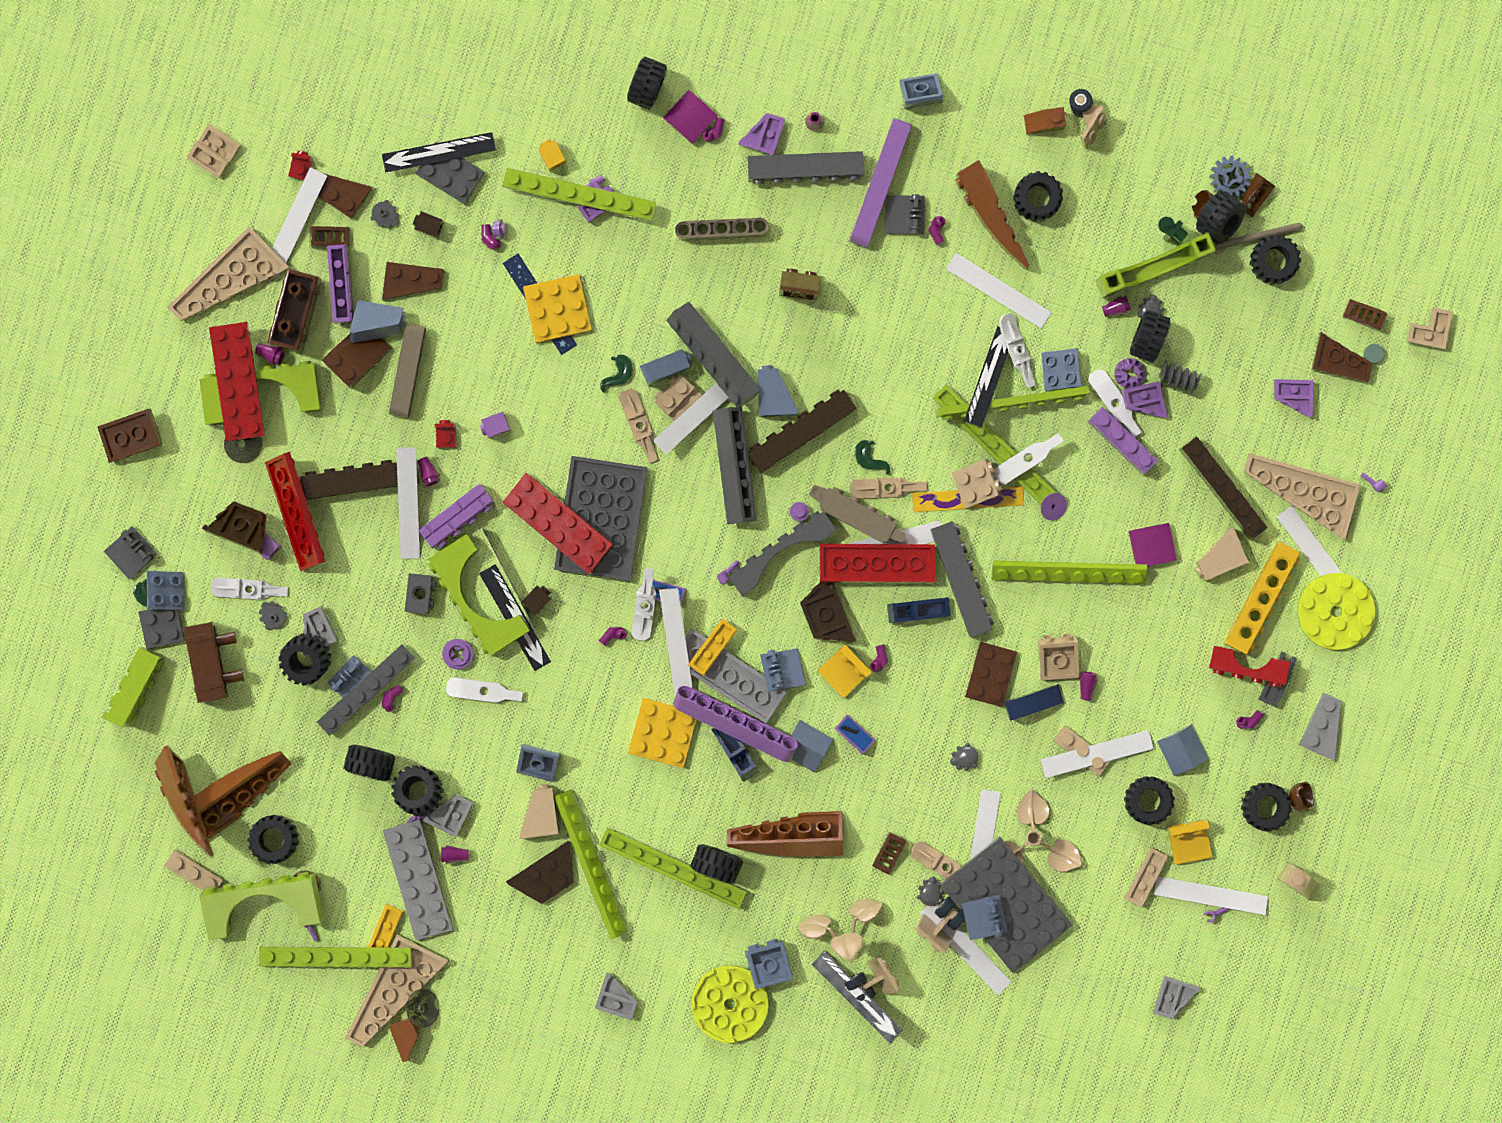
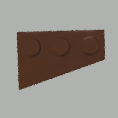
(344, 194)
(410, 279)
(1339, 361)

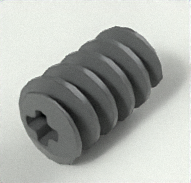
(1178, 377)

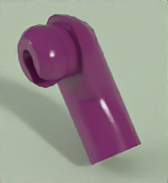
(715, 132)
(935, 229)
(488, 239)
(613, 633)
(881, 659)
(388, 699)
(1249, 722)

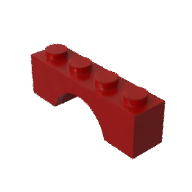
(1274, 671)

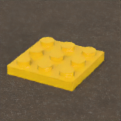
(557, 308)
(662, 733)

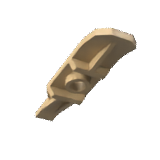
(635, 413)
(876, 487)
(933, 859)

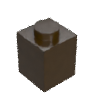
(428, 224)
(537, 599)

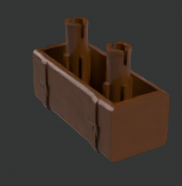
(294, 310)
(206, 663)

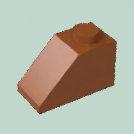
(1045, 120)
(405, 1037)

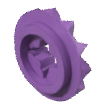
(1121, 376)
(448, 654)

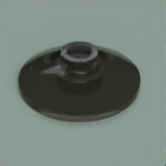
(243, 454)
(428, 1008)

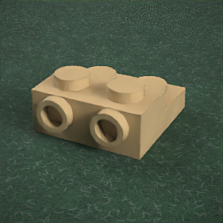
(677, 397)
(977, 483)
(1058, 657)

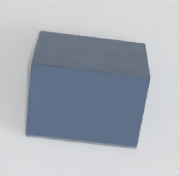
(921, 91)
(811, 745)
(1182, 750)
(538, 762)

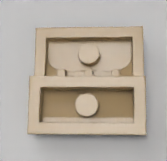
(214, 151)

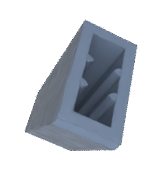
(375, 321)
(666, 367)
(774, 396)

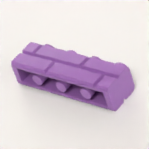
(340, 284)
(1122, 441)
(456, 516)

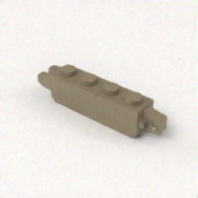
(855, 515)

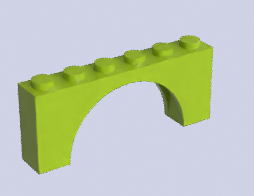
(1138, 273)
(300, 379)
(450, 566)
(298, 892)

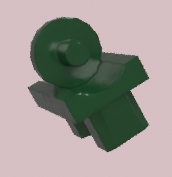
(1172, 230)

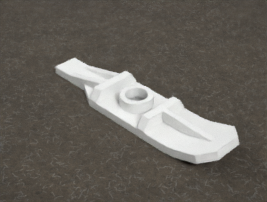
(1013, 341)
(1108, 392)
(1018, 465)
(236, 589)
(644, 616)
(472, 690)

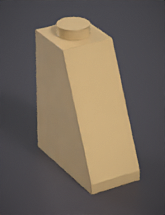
(1221, 556)
(541, 814)
(1298, 880)

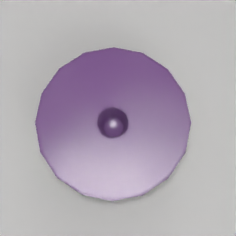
(1053, 506)

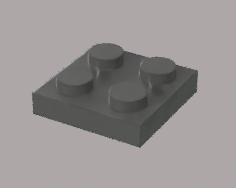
(161, 627)

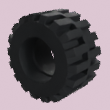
(646, 83)
(1047, 182)
(1221, 217)
(1291, 256)
(1150, 336)
(297, 671)
(369, 762)
(403, 784)
(1164, 808)
(1282, 811)
(256, 839)
(716, 864)

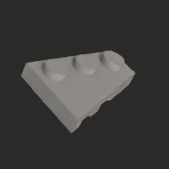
(1322, 728)

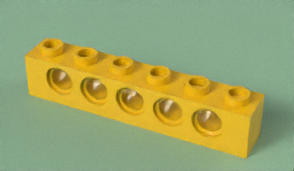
(1291, 559)

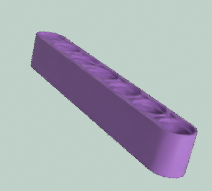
(880, 182)
(735, 723)

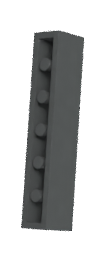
(805, 166)
(713, 355)
(734, 465)
(961, 579)

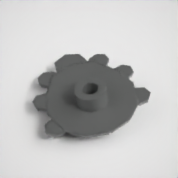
(384, 214)
(1150, 304)
(272, 615)
(964, 757)
(930, 892)

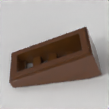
(1257, 184)
(321, 229)
(1382, 315)
(895, 838)

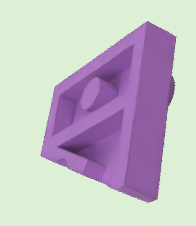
(764, 135)
(1295, 394)
(1145, 399)

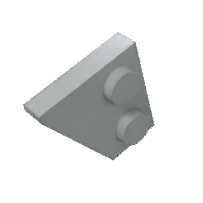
(319, 624)
(450, 815)
(1173, 996)
(615, 999)

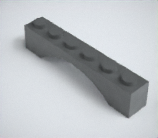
(815, 530)

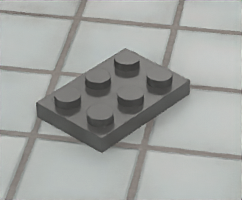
(454, 177)

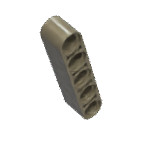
(729, 223)
(407, 370)

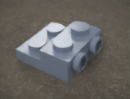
(768, 964)

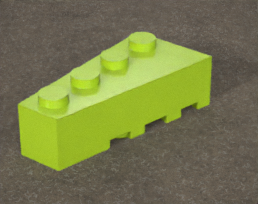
(133, 688)

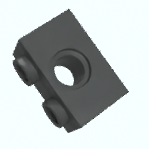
(415, 582)

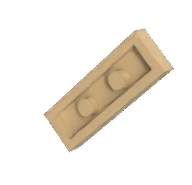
(1070, 741)
(192, 871)
(1146, 877)

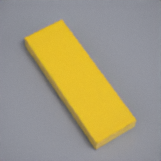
(712, 647)
(386, 926)

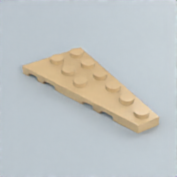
(234, 271)
(1317, 495)
(392, 990)

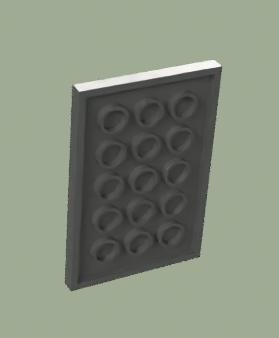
(611, 501)
(1028, 910)

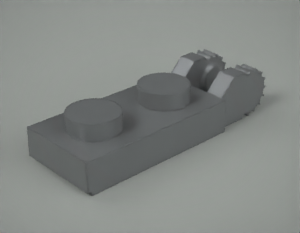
(1271, 694)

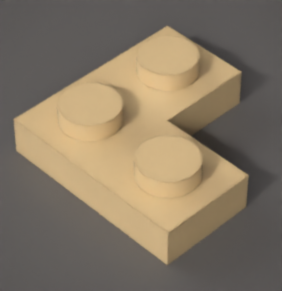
(1433, 335)

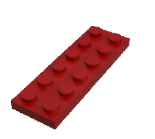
(237, 381)
(295, 511)
(558, 523)
(877, 563)

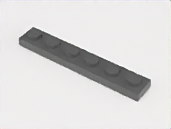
(366, 690)

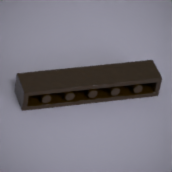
(802, 431)
(350, 480)
(1223, 488)

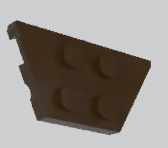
(240, 526)
(826, 614)
(546, 876)

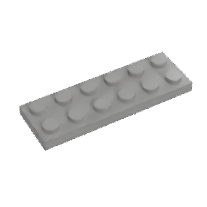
(736, 680)
(417, 879)

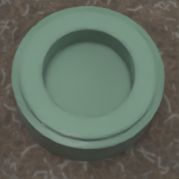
(1373, 353)

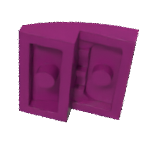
(690, 116)
(1152, 545)

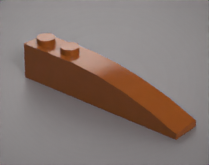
(984, 202)
(227, 797)
(181, 798)
(796, 836)

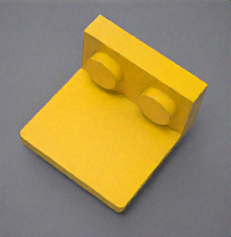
(844, 671)
(1189, 841)

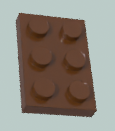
(130, 435)
(991, 674)

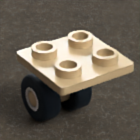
(1082, 106)
(933, 933)
(882, 976)

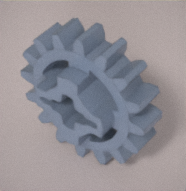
(1222, 173)

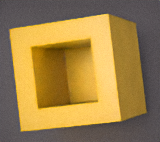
(551, 154)

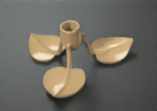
(1035, 810)
(846, 944)

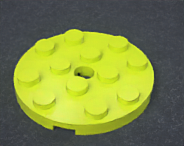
(1355, 616)
(723, 1023)

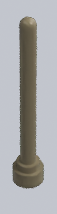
(1256, 236)

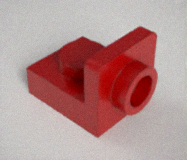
(300, 165)
(445, 434)

